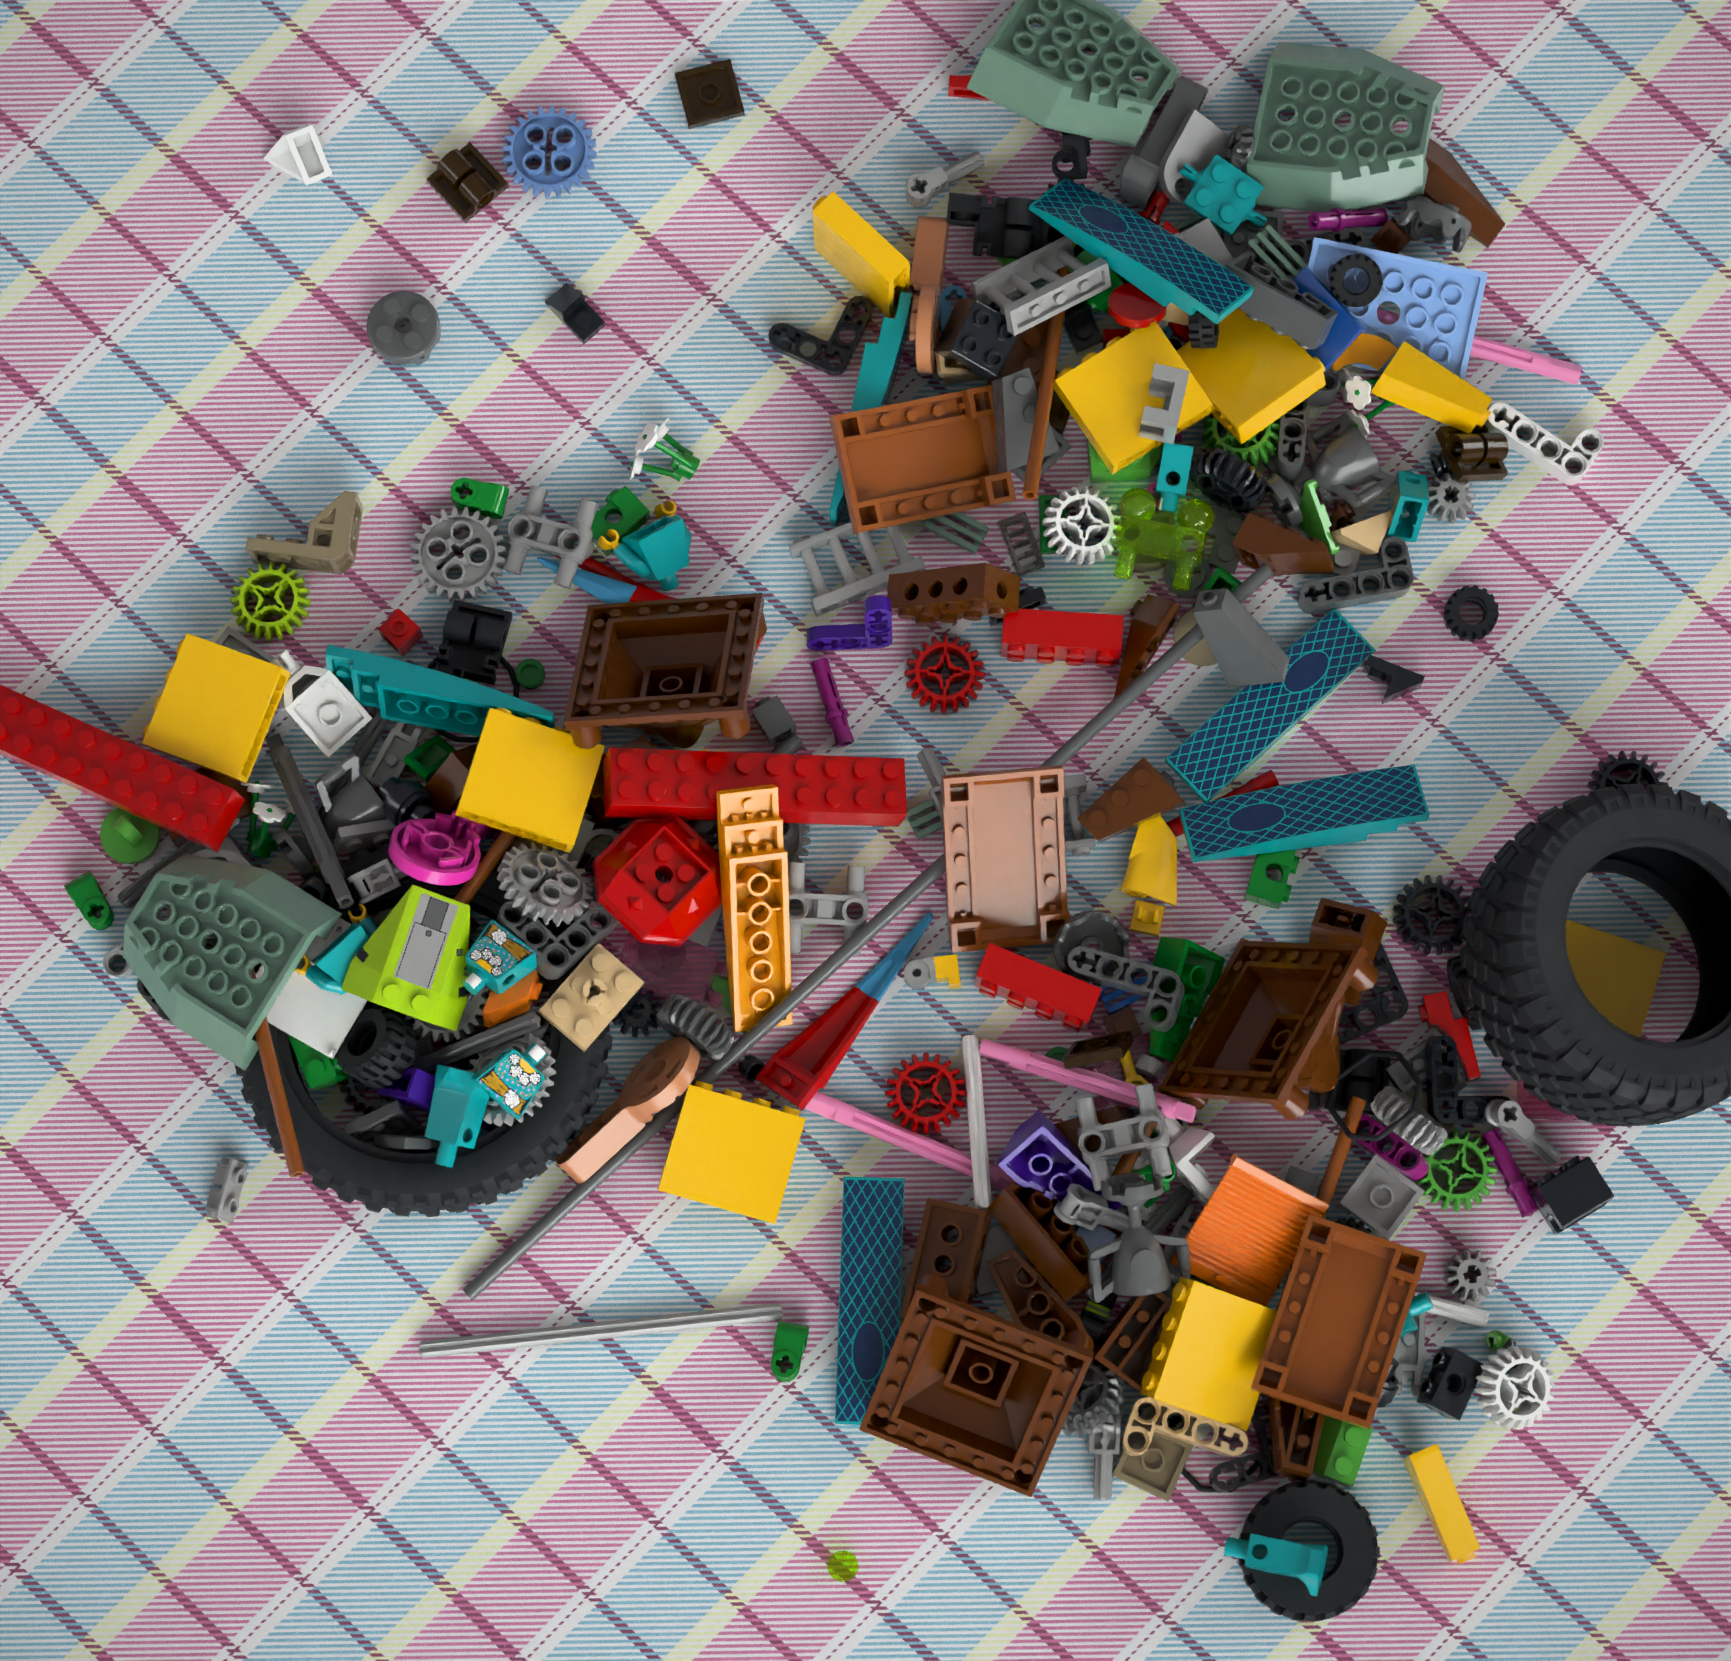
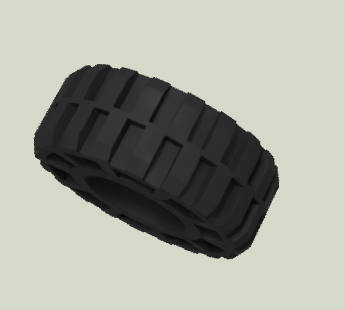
(1354, 1539)

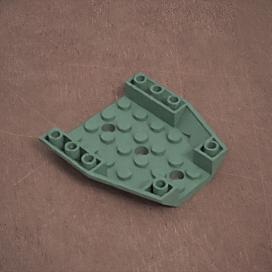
(1062, 88)
(1326, 166)
(256, 922)

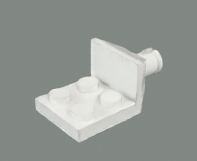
(320, 705)
(1183, 1150)

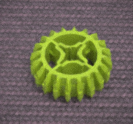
(263, 612)

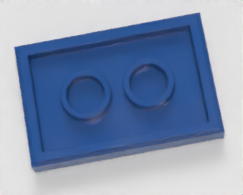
(1345, 327)

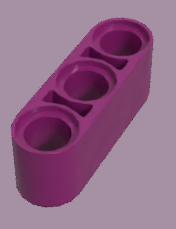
(1398, 1154)

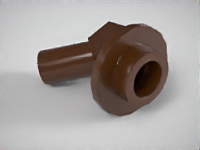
(1343, 514)

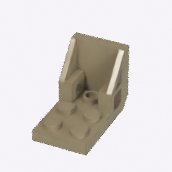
(329, 544)

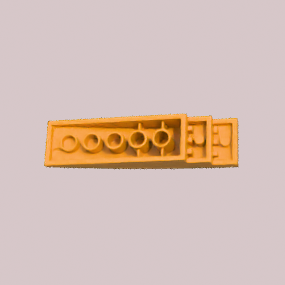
(754, 902)

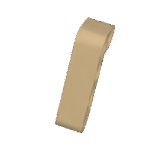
(1186, 1434)

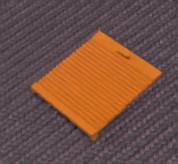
(1249, 1231)

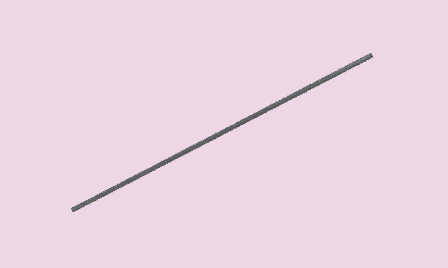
(836, 960)

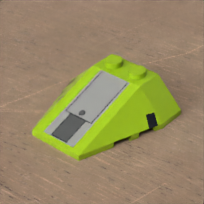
(416, 959)

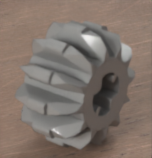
(1451, 510)
(1478, 1283)

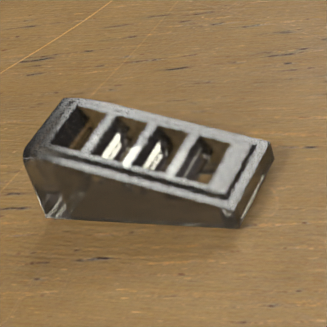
(1009, 521)

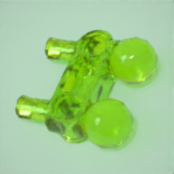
(1159, 538)

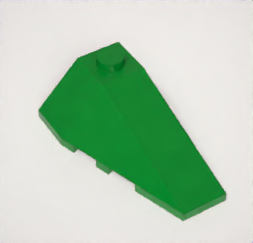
(1199, 972)

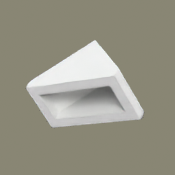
(300, 155)

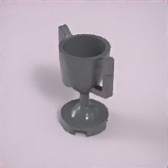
(1339, 467)
(352, 805)
(1138, 1257)

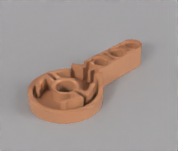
(927, 289)
(648, 1089)

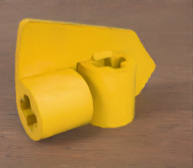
(1153, 863)

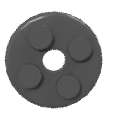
(1435, 220)
(406, 347)
(1090, 926)

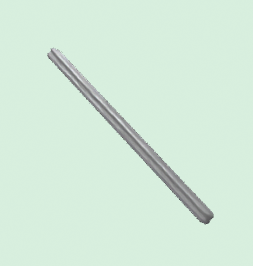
(600, 1330)

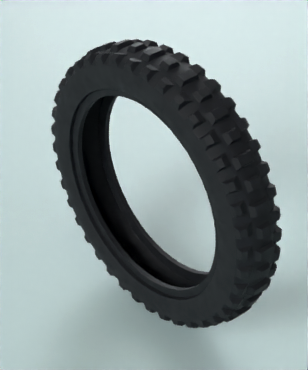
(413, 1180)

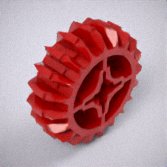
(958, 674)
(915, 1084)

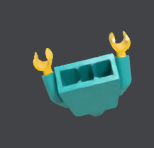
(655, 549)
(336, 957)

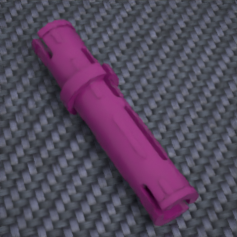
(1339, 219)
(835, 713)
(1513, 1179)

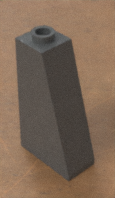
(1238, 641)

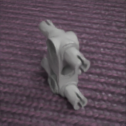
(550, 537)
(826, 907)
(1123, 1136)

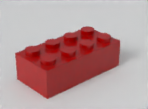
(1062, 637)
(1037, 988)

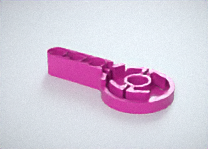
(438, 848)

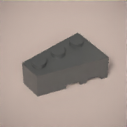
(1014, 413)

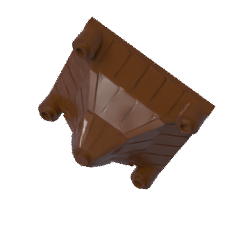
(665, 668)
(1271, 1026)
(976, 1388)

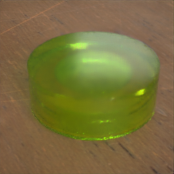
(842, 1566)

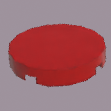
(1134, 307)

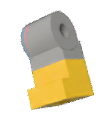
(933, 970)

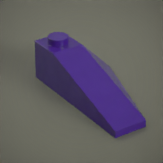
(1046, 1160)

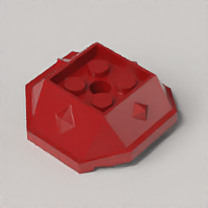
(641, 903)

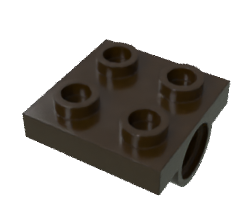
(466, 181)
(1474, 455)

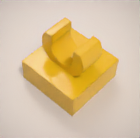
(1147, 918)

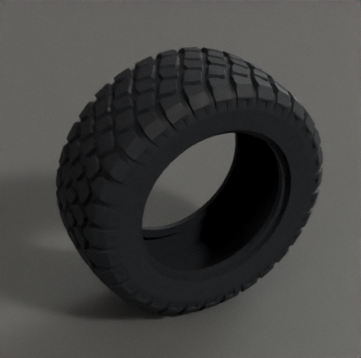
(1525, 978)

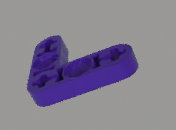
(871, 635)

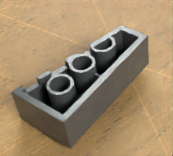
(1281, 305)

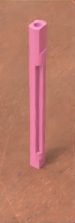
(1511, 355)
(1082, 1079)
(902, 1137)

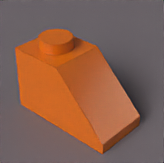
(512, 1001)

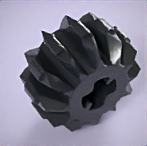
(647, 1014)

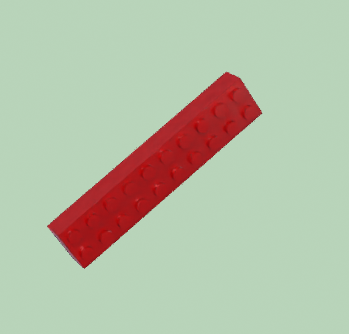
(116, 771)
(809, 786)

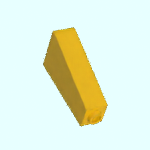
(1432, 390)
(1442, 1503)

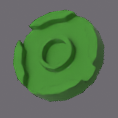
(128, 837)

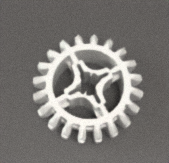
(1058, 525)
(1501, 1395)

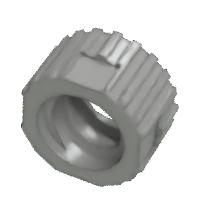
(1149, 1066)

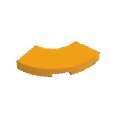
(1366, 350)

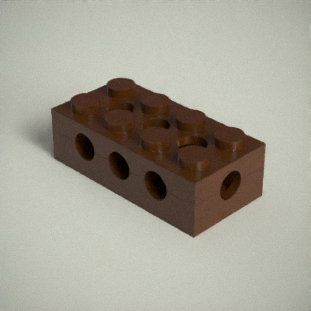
(954, 593)
(934, 1248)

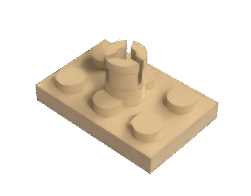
(591, 997)

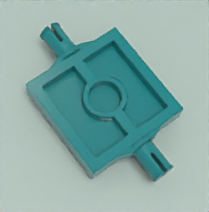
(1223, 195)

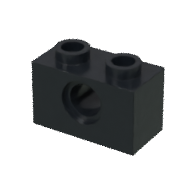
(1463, 1372)

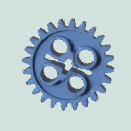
(523, 151)

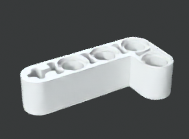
(1542, 438)

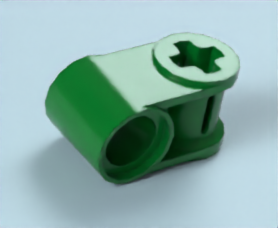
(484, 497)
(88, 898)
(788, 1345)

